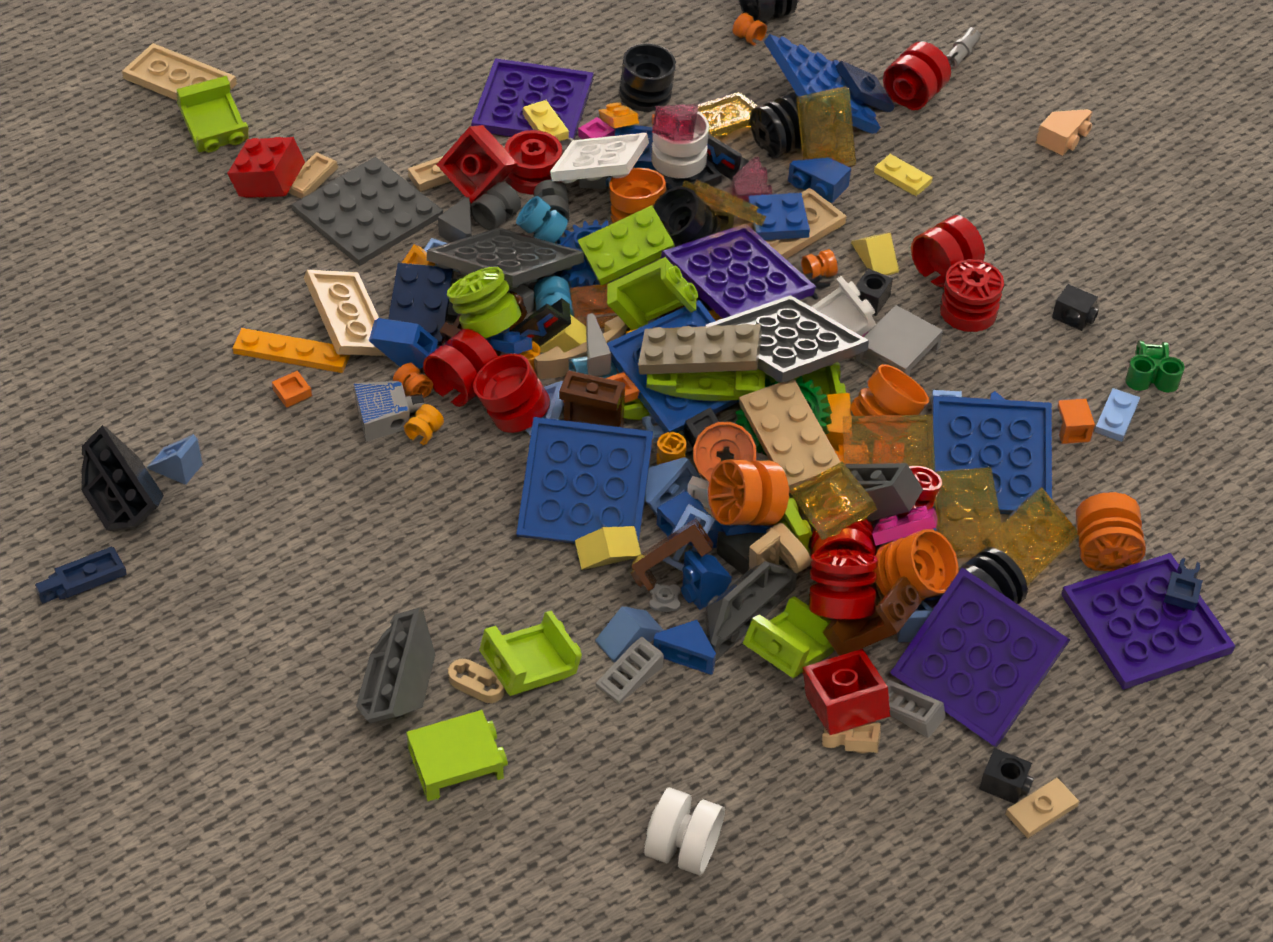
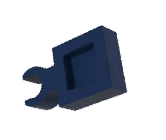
(1183, 587)

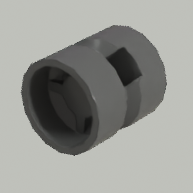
(555, 195)
(495, 206)

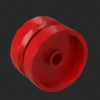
(536, 156)

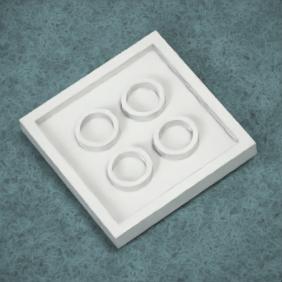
(599, 158)

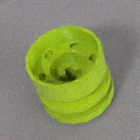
(484, 302)

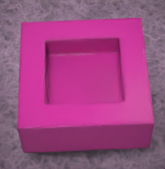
(595, 129)

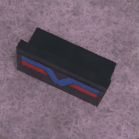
(724, 158)
(545, 322)

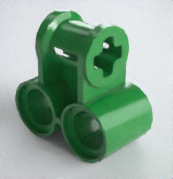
(1154, 366)

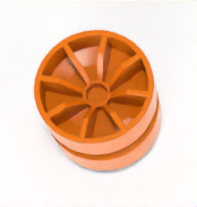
(748, 492)

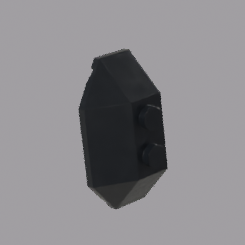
(117, 482)

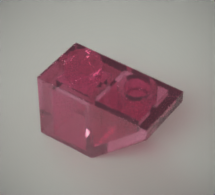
(675, 121)
(751, 180)

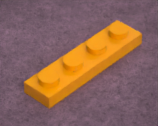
(289, 350)

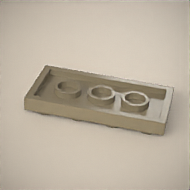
(700, 349)

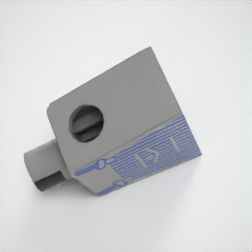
(384, 407)

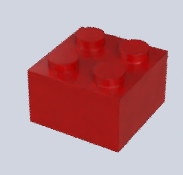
(476, 162)
(266, 167)
(846, 691)

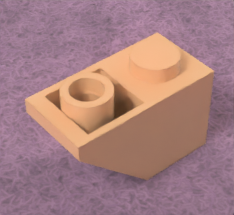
(1063, 129)

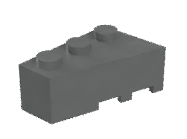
(890, 487)

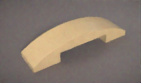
(556, 362)

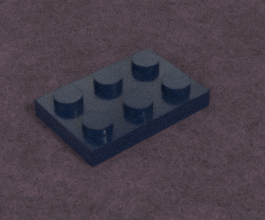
(421, 296)

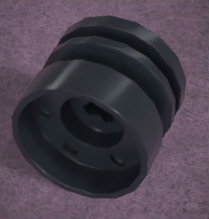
(765, 9)
(647, 77)
(777, 125)
(686, 215)
(999, 572)

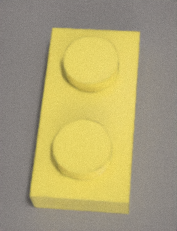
(543, 118)
(903, 175)

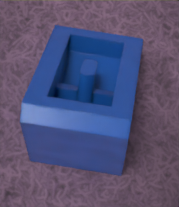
(687, 646)

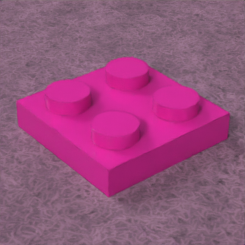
(893, 528)

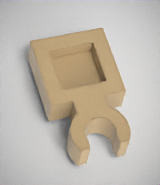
(858, 739)

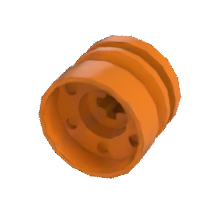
(635, 192)
(890, 394)
(716, 439)
(1110, 531)
(921, 557)

